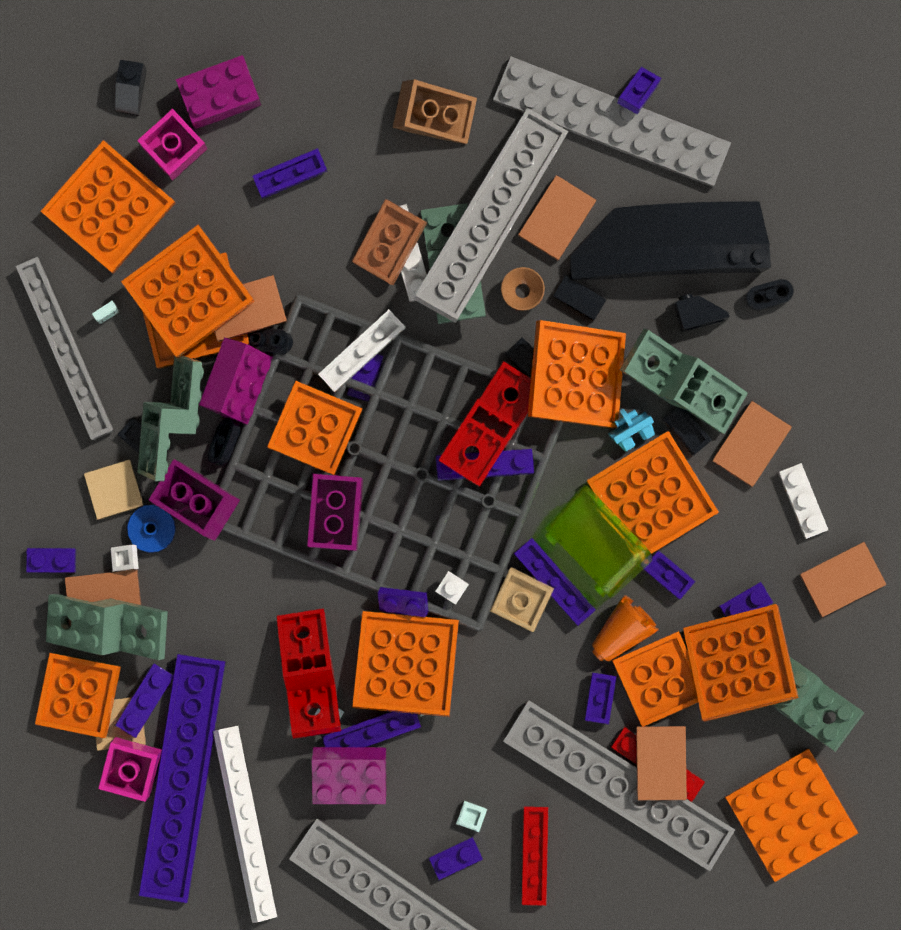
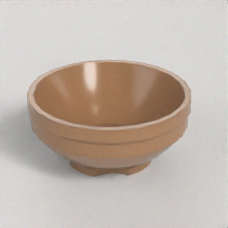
(526, 277)

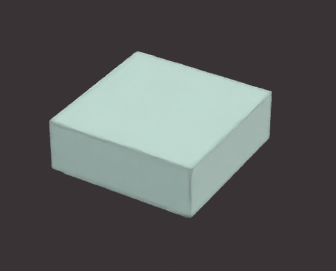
(106, 312)
(471, 816)

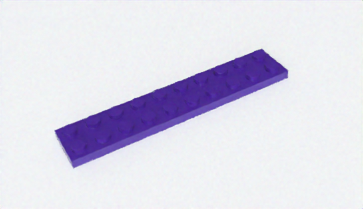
(182, 778)

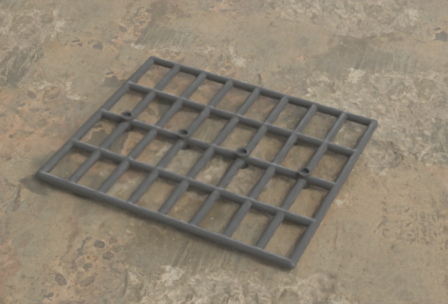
(421, 474)

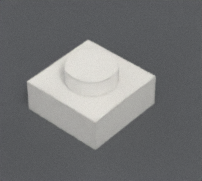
(124, 558)
(452, 587)

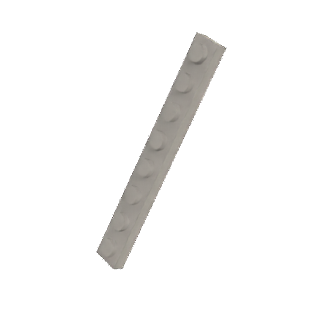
(64, 348)

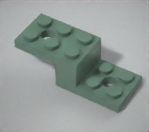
(435, 241)
(683, 381)
(173, 417)
(106, 626)
(813, 703)

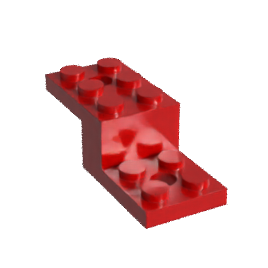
(489, 425)
(308, 673)

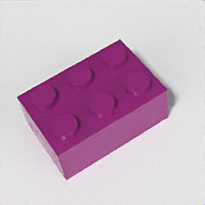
(218, 92)
(236, 381)
(194, 500)
(335, 512)
(349, 775)

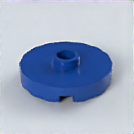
(163, 533)

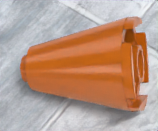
(623, 630)

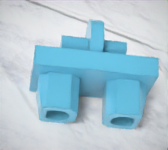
(629, 425)

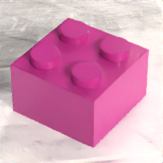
(172, 144)
(130, 769)

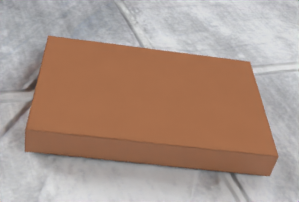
(557, 218)
(389, 242)
(261, 314)
(752, 444)
(842, 579)
(97, 587)
(661, 763)

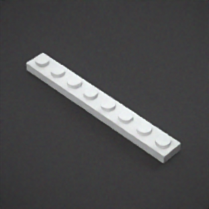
(245, 824)

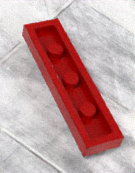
(626, 745)
(535, 855)

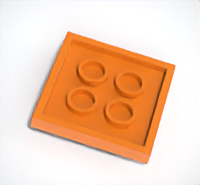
(314, 428)
(658, 679)
(77, 695)

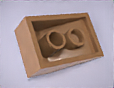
(434, 111)

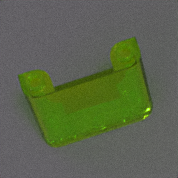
(598, 542)

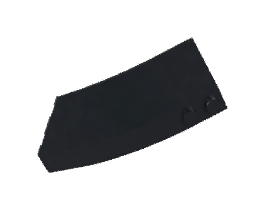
(675, 241)

